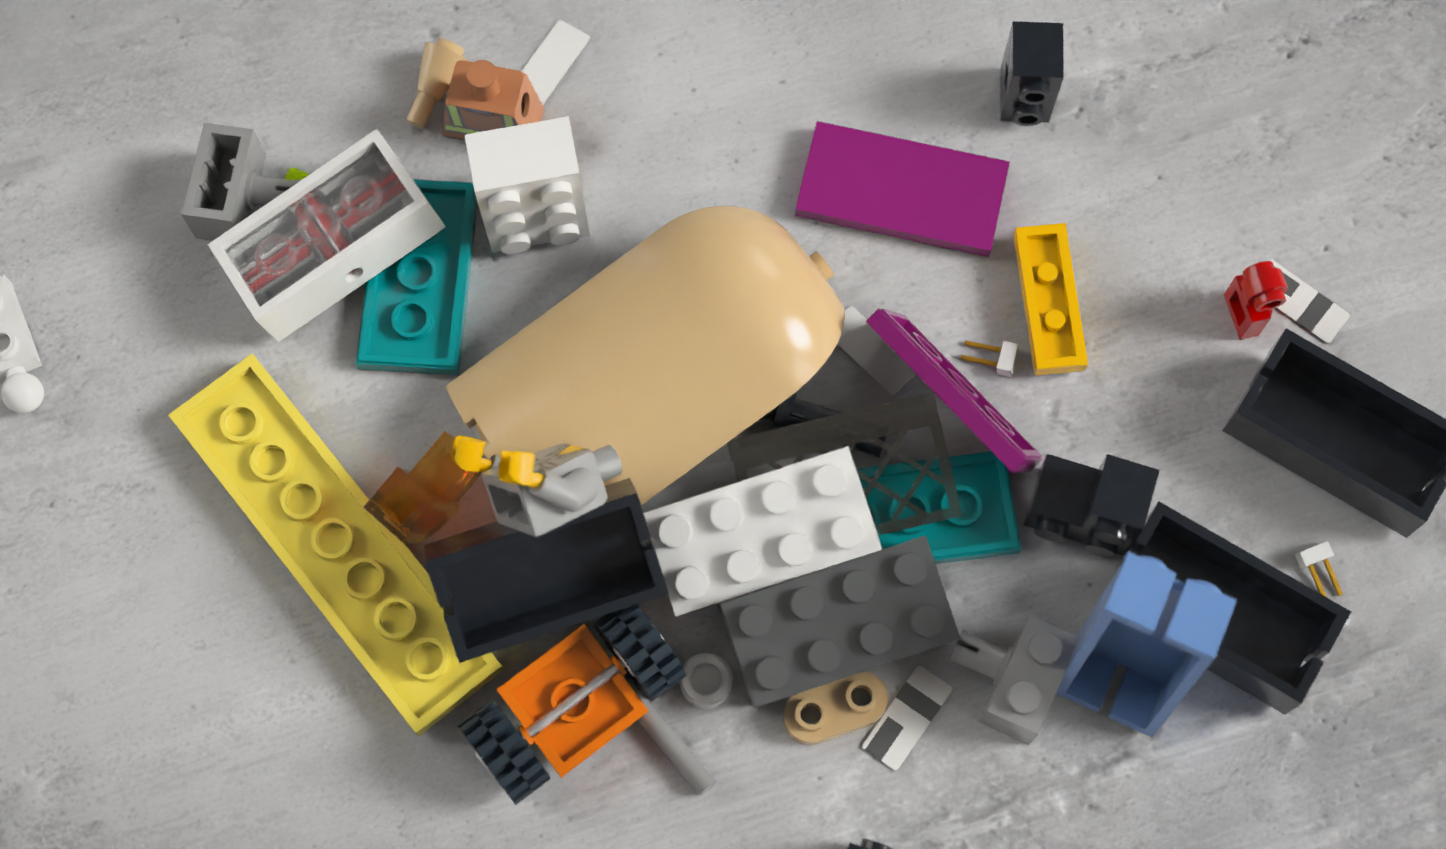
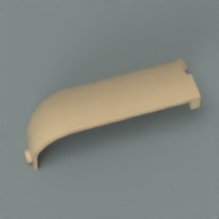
(663, 349)

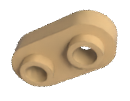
(836, 708)

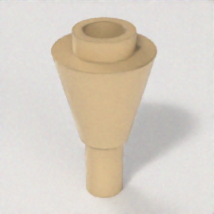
(434, 78)

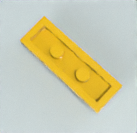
(1050, 299)

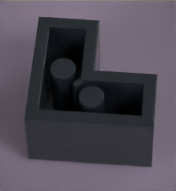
(1092, 505)

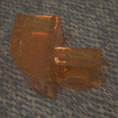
(423, 499)

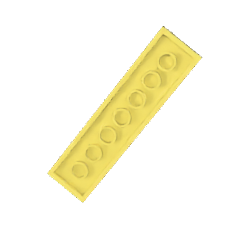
(331, 544)

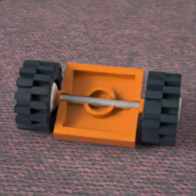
(572, 700)

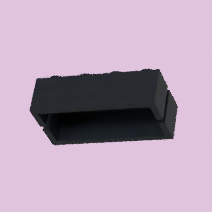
(1344, 433)
(527, 586)
(1273, 620)

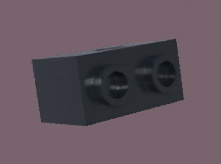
(1031, 72)

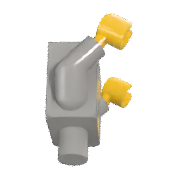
(543, 487)

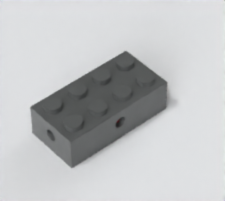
(838, 621)

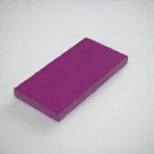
(902, 189)
(955, 390)

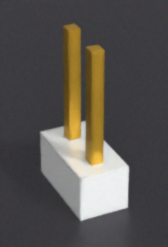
(1007, 357)
(1315, 554)

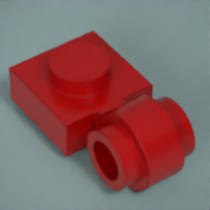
(1254, 297)

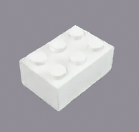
(528, 185)

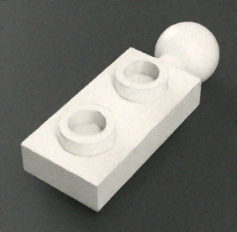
(18, 355)

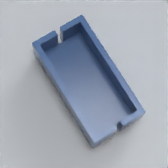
(1155, 629)

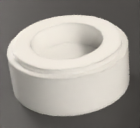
(706, 681)

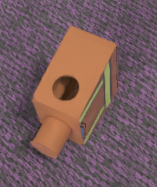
(488, 99)

